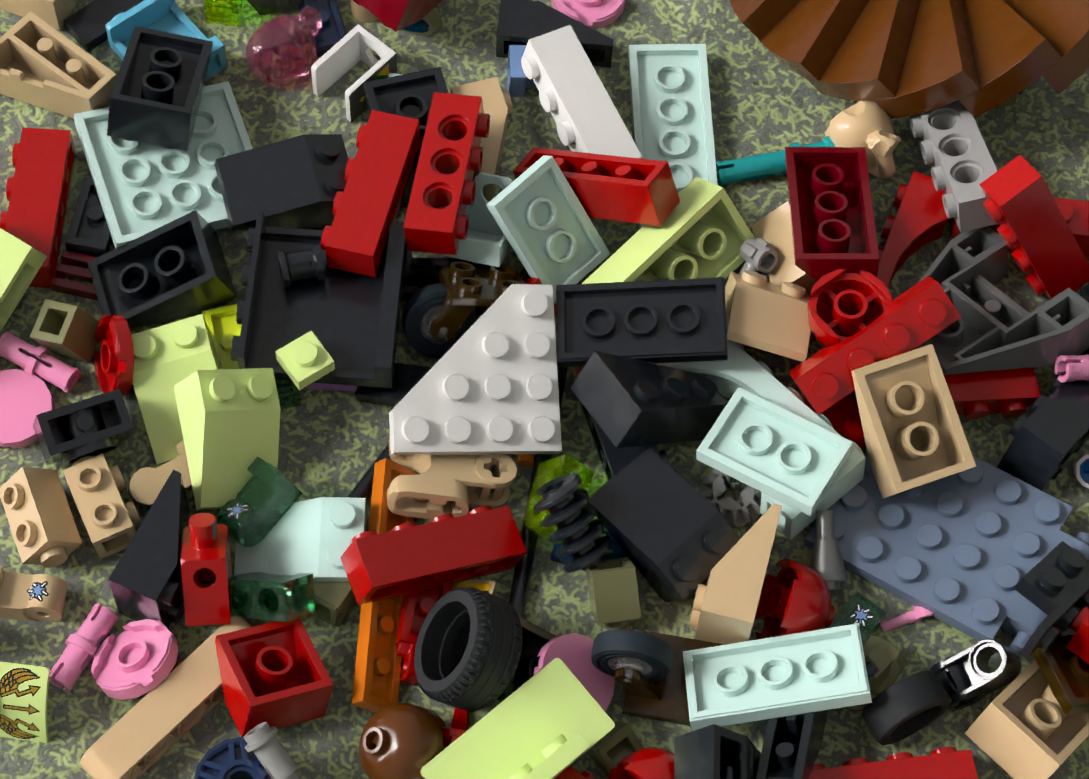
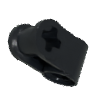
(968, 676)

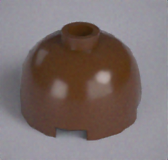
(400, 741)

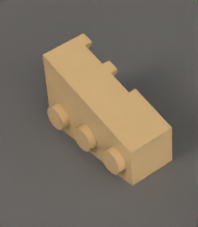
(51, 70)

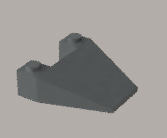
(993, 327)

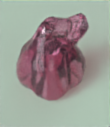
(284, 47)

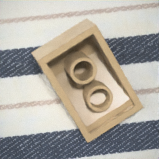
(910, 421)
(729, 602)
(1028, 729)

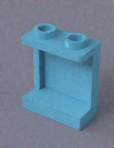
(165, 17)

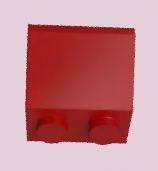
(272, 675)

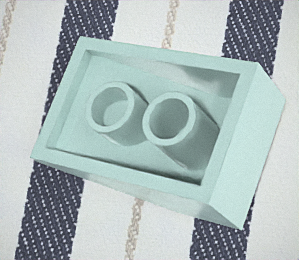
(307, 540)

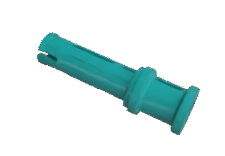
(759, 165)

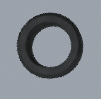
(468, 649)

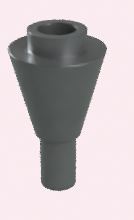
(826, 553)

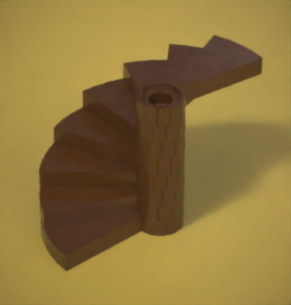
(924, 51)

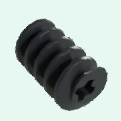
(574, 523)

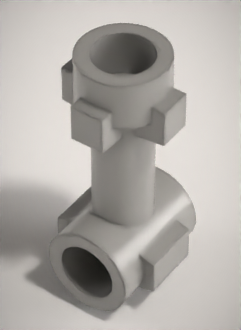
(758, 255)

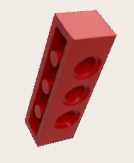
(449, 119)

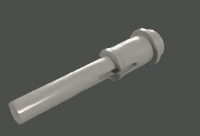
(270, 752)

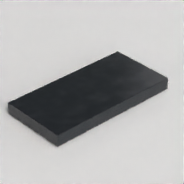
(642, 321)

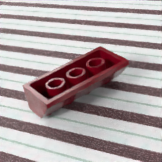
(831, 210)

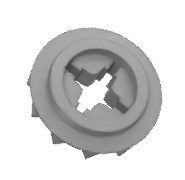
(736, 514)

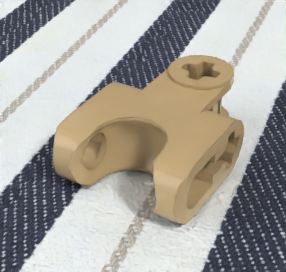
(449, 484)

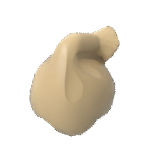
(867, 127)

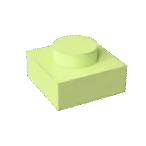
(305, 360)

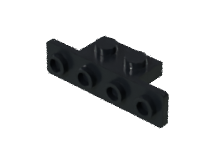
(1057, 588)

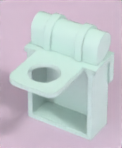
(485, 239)

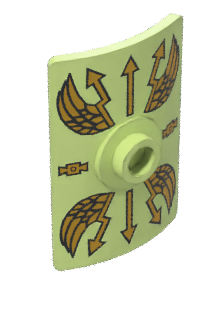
(24, 701)

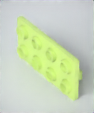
(529, 733)

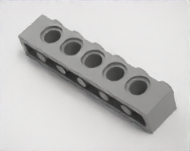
(958, 161)

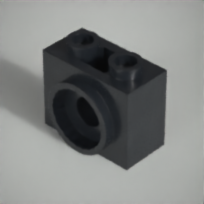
(83, 428)

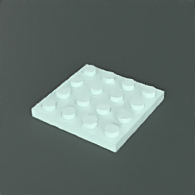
(154, 185)

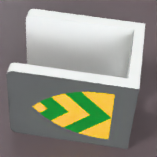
(342, 57)

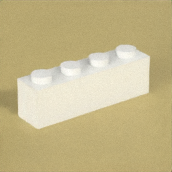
(576, 95)

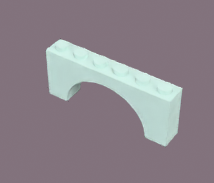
(757, 378)

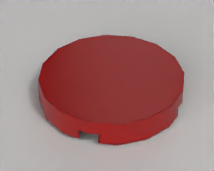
(116, 357)

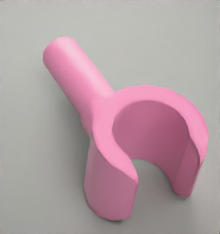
(908, 618)

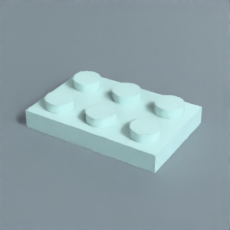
(548, 226)
(774, 451)

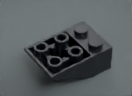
(715, 754)

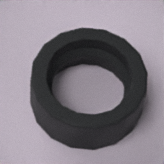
(906, 707)

